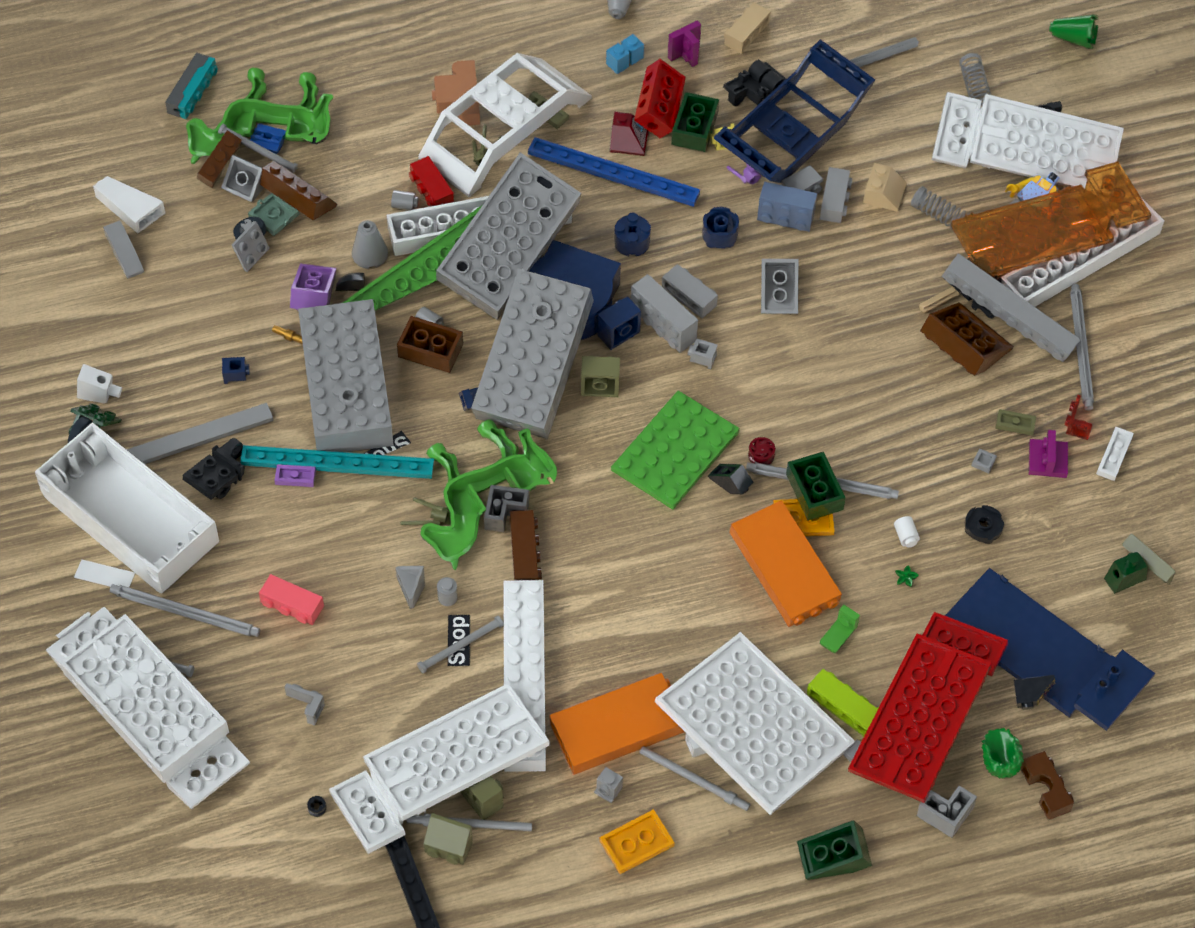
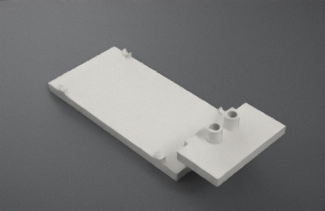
(1023, 139)
(436, 764)

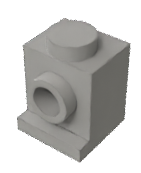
(703, 353)
(608, 785)

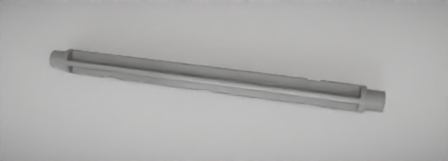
(1082, 347)
(847, 485)
(185, 610)

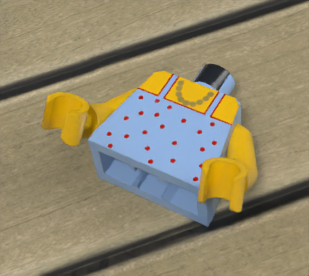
(1033, 187)

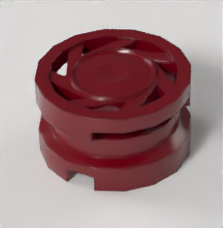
(761, 451)

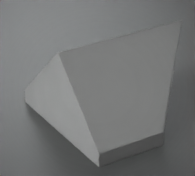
(411, 582)

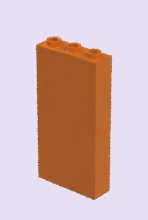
(785, 564)
(613, 724)

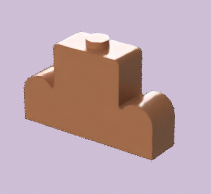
(451, 87)

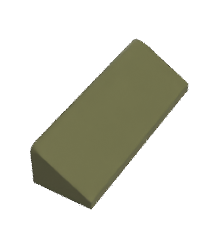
(1152, 560)

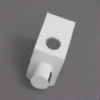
(96, 385)

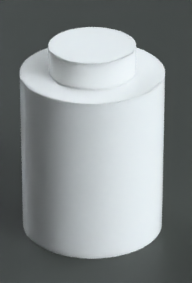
(906, 531)

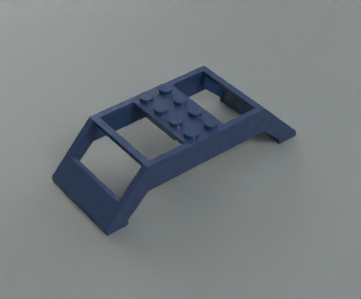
(787, 130)

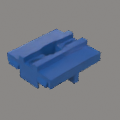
(275, 135)

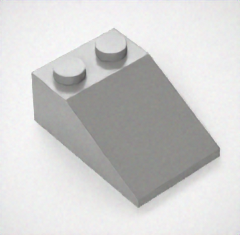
(779, 286)

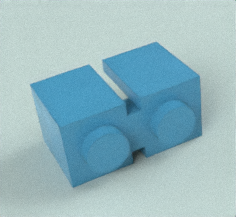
(618, 55)

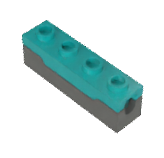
(191, 86)

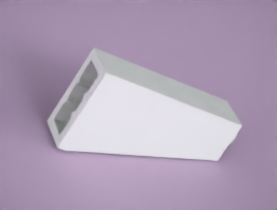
(128, 203)

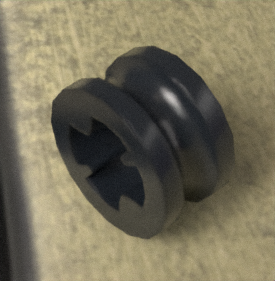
(322, 806)

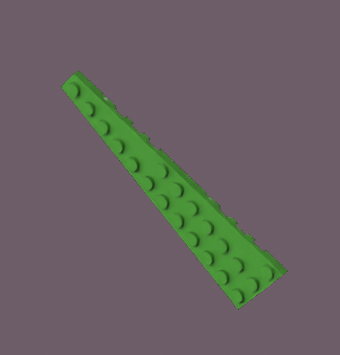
(414, 271)

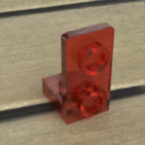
(1076, 427)

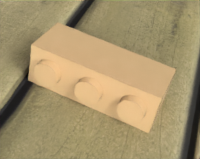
(747, 27)

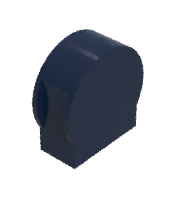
(582, 269)

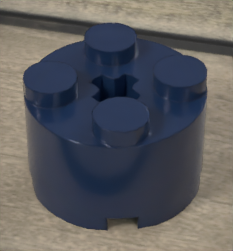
(720, 228)
(632, 235)

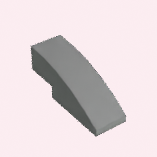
(123, 249)

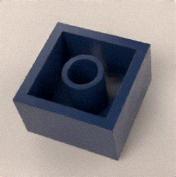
(619, 323)

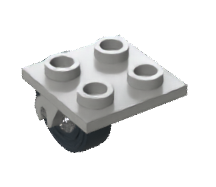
(250, 241)

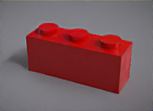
(430, 182)

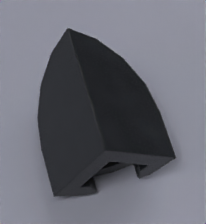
(351, 282)

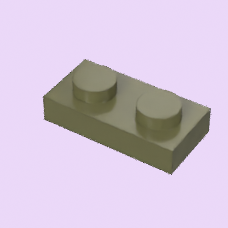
(1015, 422)

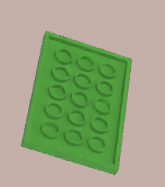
(675, 449)

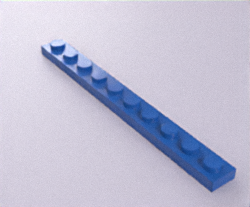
(614, 171)

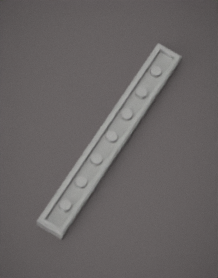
(202, 434)

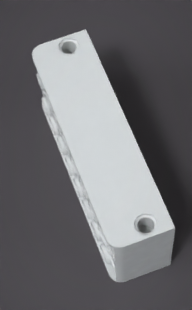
(127, 508)

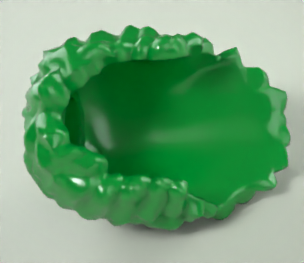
(1002, 753)

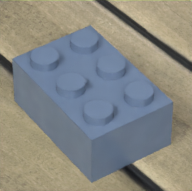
(786, 206)

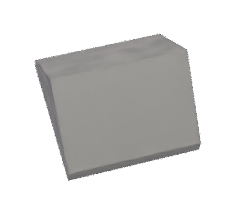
(243, 178)

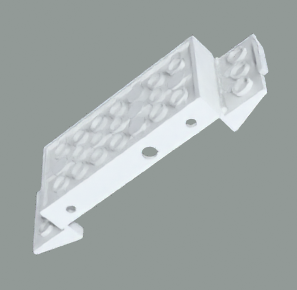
(148, 703)

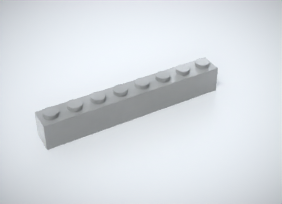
(1010, 308)

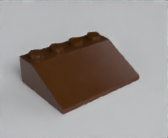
(965, 338)

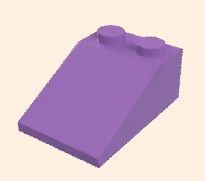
(312, 286)

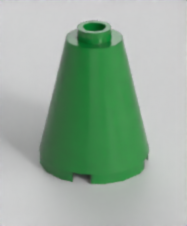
(1077, 30)

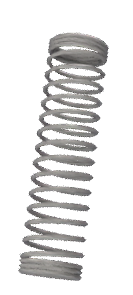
(971, 69)
(920, 196)

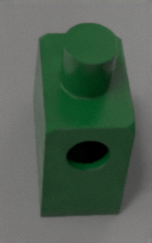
(1126, 572)

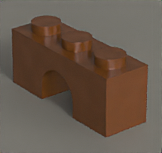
(219, 158)
(1041, 769)

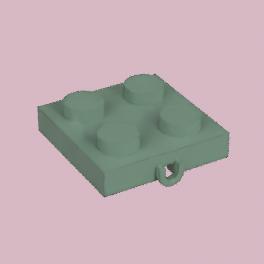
(274, 213)

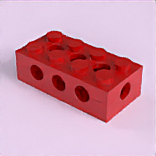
(660, 98)

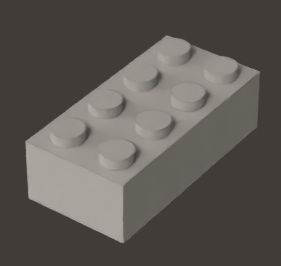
(664, 313)

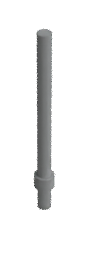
(728, 796)
(477, 823)

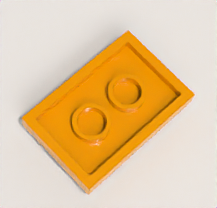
(816, 527)
(636, 841)

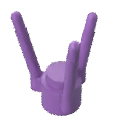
(750, 175)

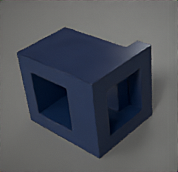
(234, 369)

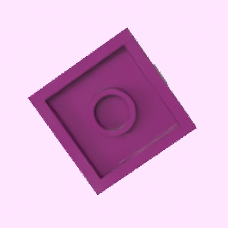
(685, 43)
(1048, 456)

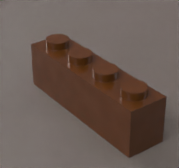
(524, 545)

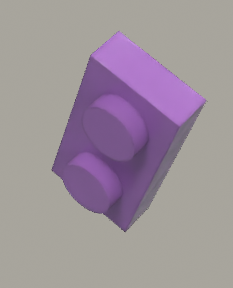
(295, 475)

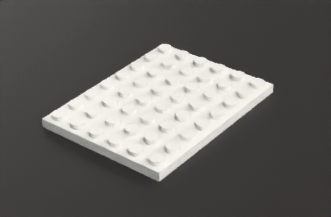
(754, 722)

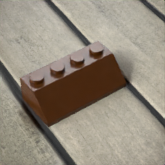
(295, 191)

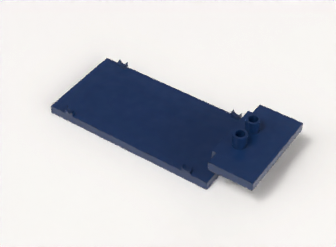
(1045, 646)

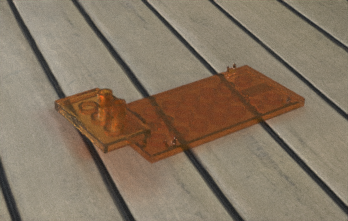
(1052, 222)

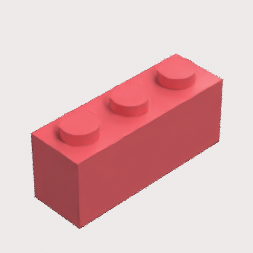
(291, 600)

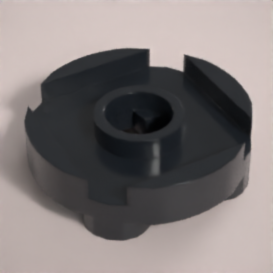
(979, 532)

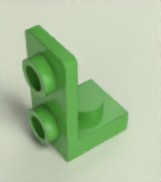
(841, 629)

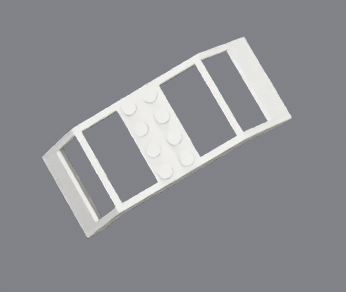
(510, 108)

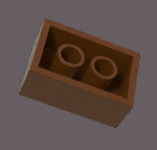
(430, 344)

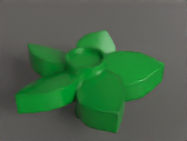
(906, 576)

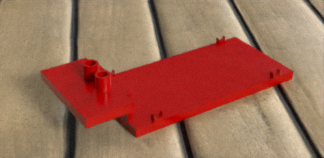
(927, 706)

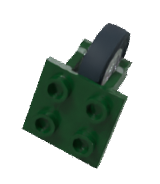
(86, 414)

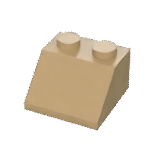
(884, 188)

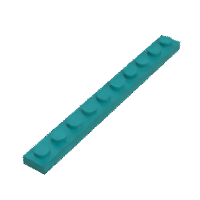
(339, 461)

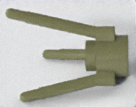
(479, 155)
(438, 513)

